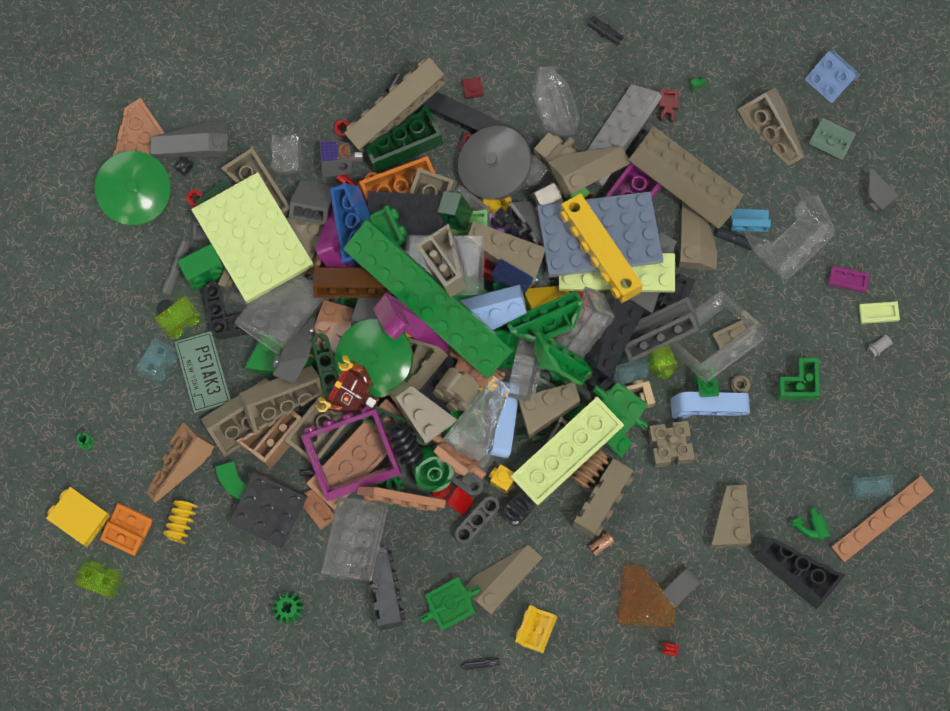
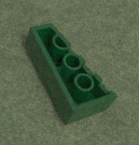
(405, 141)

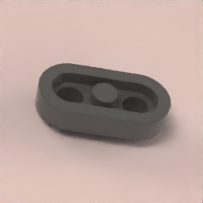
(465, 482)

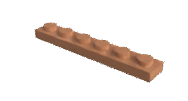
(882, 519)

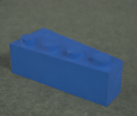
(349, 215)

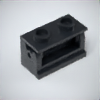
(683, 288)

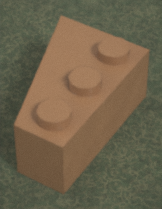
(270, 443)

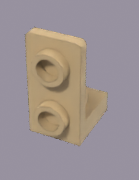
(646, 393)

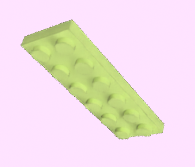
(653, 277)
(567, 451)

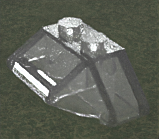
(555, 102)

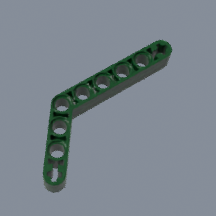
(331, 371)

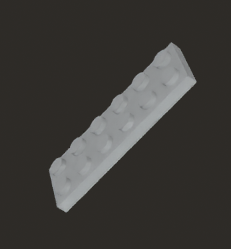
(626, 120)

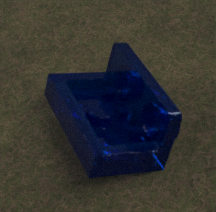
(511, 275)

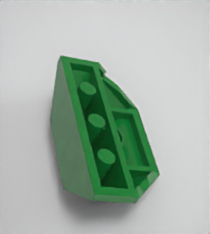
(549, 318)
(560, 360)

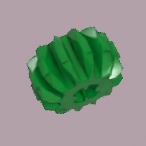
(294, 609)

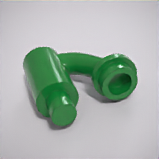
(818, 523)

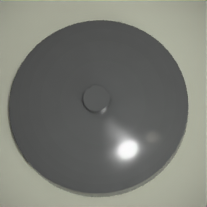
(495, 163)

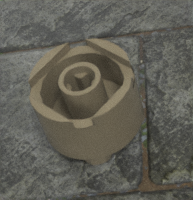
(457, 390)

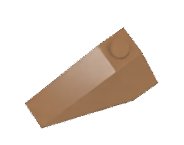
(187, 454)

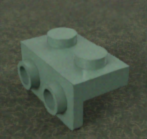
(832, 138)

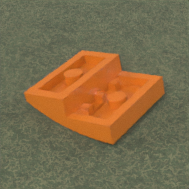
(127, 529)

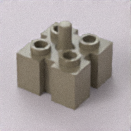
(551, 148)
(671, 444)

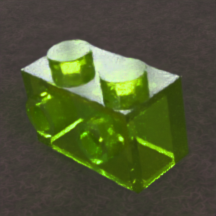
(99, 580)

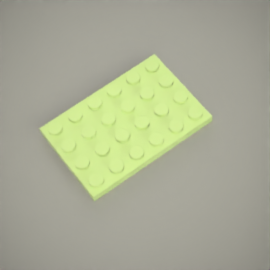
(252, 237)

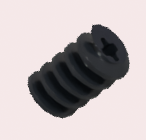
(405, 444)

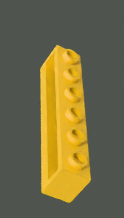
(601, 248)

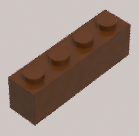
(346, 283)

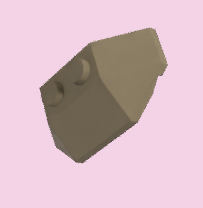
(308, 235)

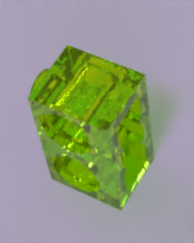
(662, 362)

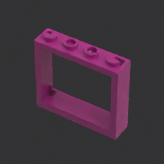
(364, 481)

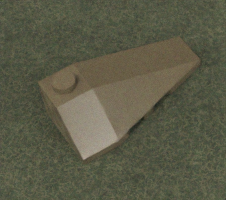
(697, 243)

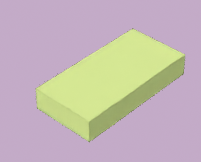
(879, 312)

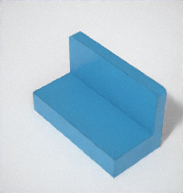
(750, 220)

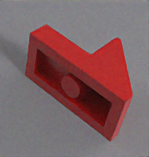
(455, 498)

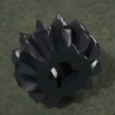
(518, 509)

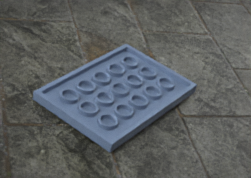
(626, 219)

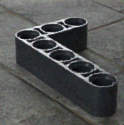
(220, 319)

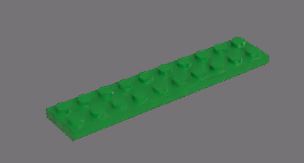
(428, 299)

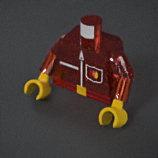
(350, 390)

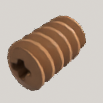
(590, 469)

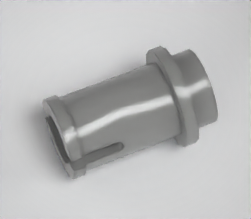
(880, 345)

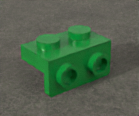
(387, 221)

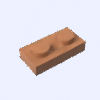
(318, 510)

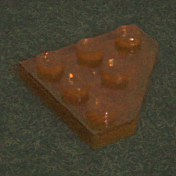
(643, 600)

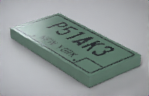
(202, 372)

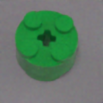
(432, 472)

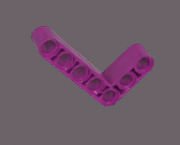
(328, 245)
(398, 318)

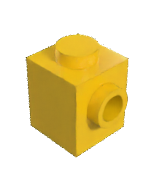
(502, 479)

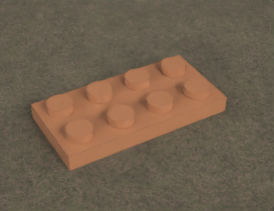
(401, 498)

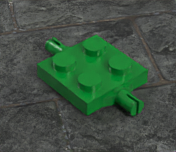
(623, 405)
(450, 603)

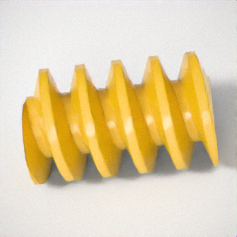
(179, 520)

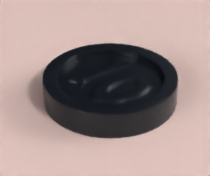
(163, 305)

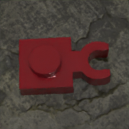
(668, 102)

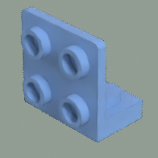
(832, 76)

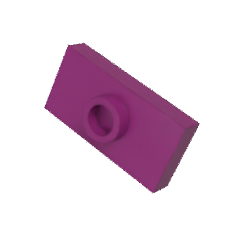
(848, 279)

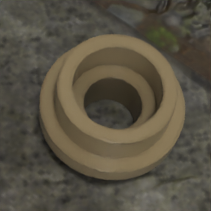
(742, 379)

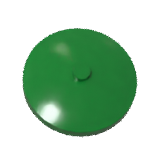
(132, 188)
(385, 358)

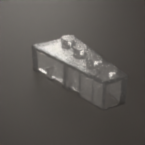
(524, 372)

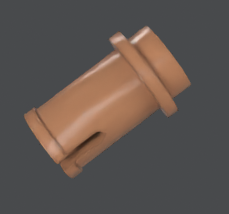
(602, 543)

